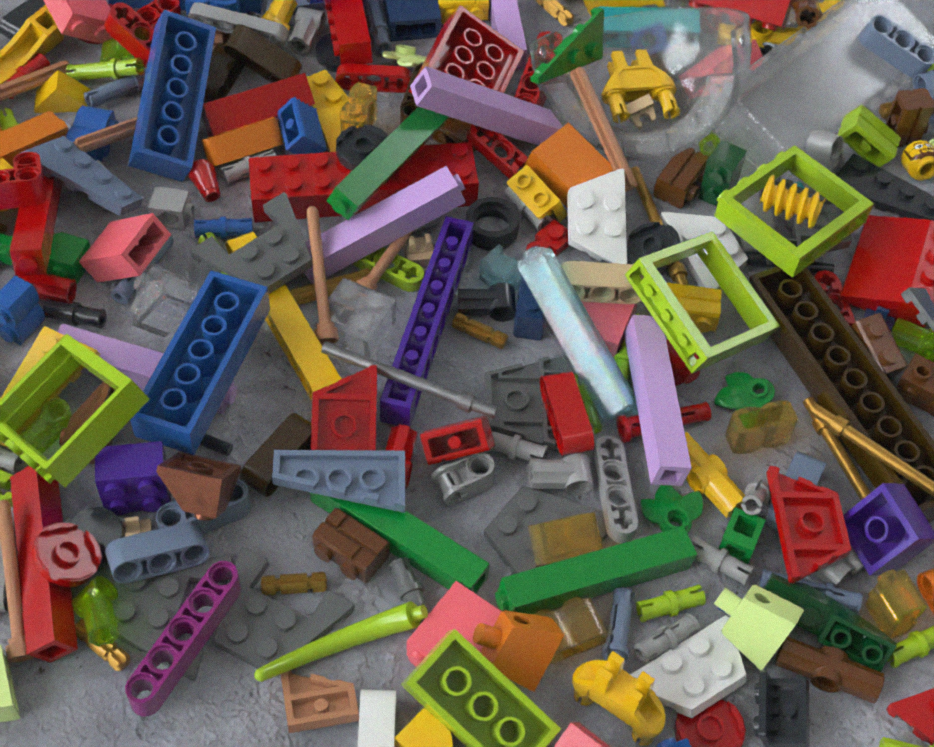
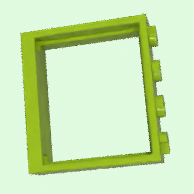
(768, 241)
(675, 320)
(92, 435)

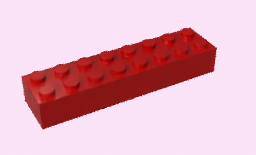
(313, 177)

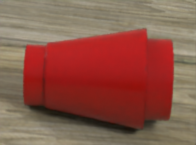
(205, 179)

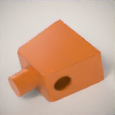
(520, 645)

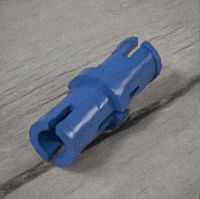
(223, 227)

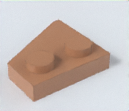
(317, 702)

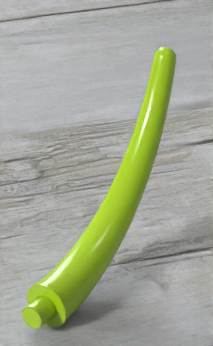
(389, 622)

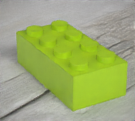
(476, 698)

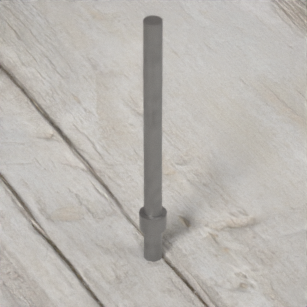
(464, 401)

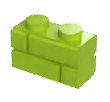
(869, 136)

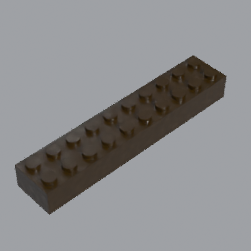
(845, 377)

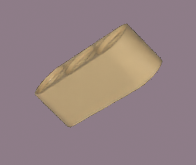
(601, 282)

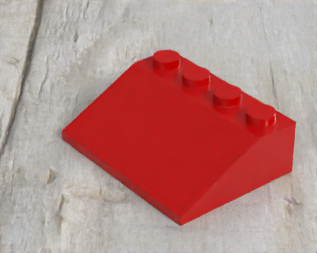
(473, 52)
(888, 261)

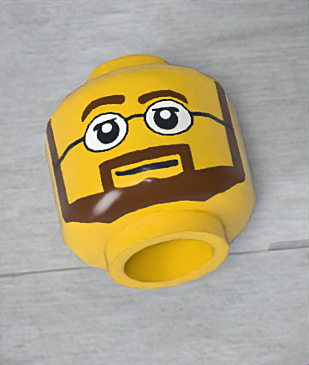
(919, 160)

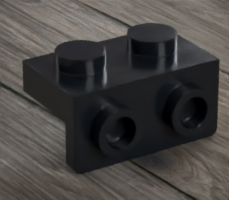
(782, 711)

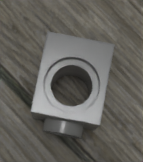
(172, 207)

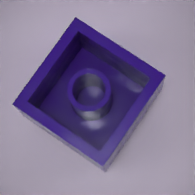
(129, 478)
(887, 529)

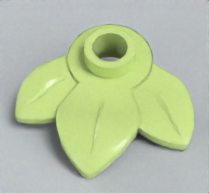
(405, 56)

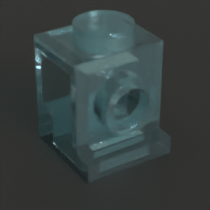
(499, 268)

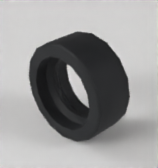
(497, 208)

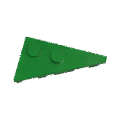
(576, 50)

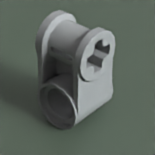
(826, 149)
(462, 481)

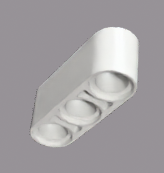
(377, 718)

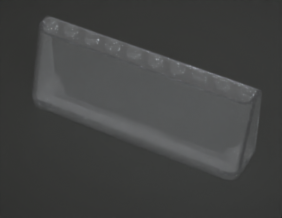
(816, 81)

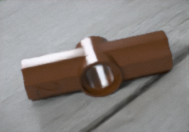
(807, 12)
(830, 669)

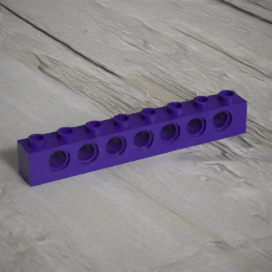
(427, 319)

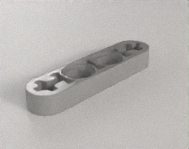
(226, 21)
(618, 487)

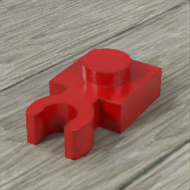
(551, 236)

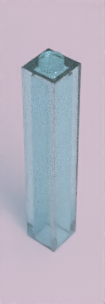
(576, 333)

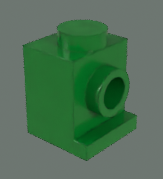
(742, 535)

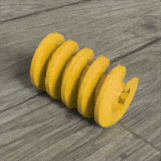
(791, 202)

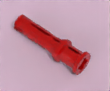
(696, 413)

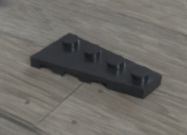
(886, 189)

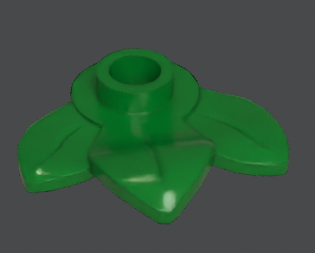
(741, 392)
(672, 507)

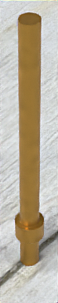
(676, 271)
(840, 426)
(839, 452)

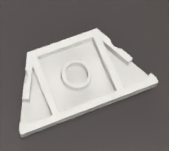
(599, 217)
(692, 226)
(697, 671)

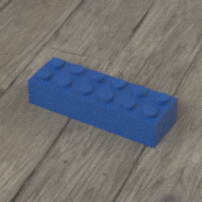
(172, 96)
(201, 362)

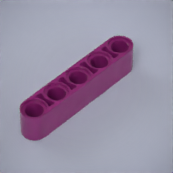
(183, 652)

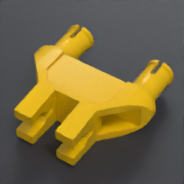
(636, 81)
(621, 695)

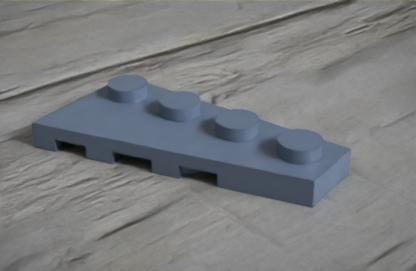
(84, 174)
(349, 475)

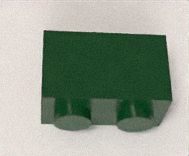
(721, 171)

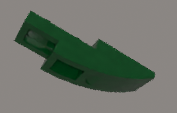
(835, 623)

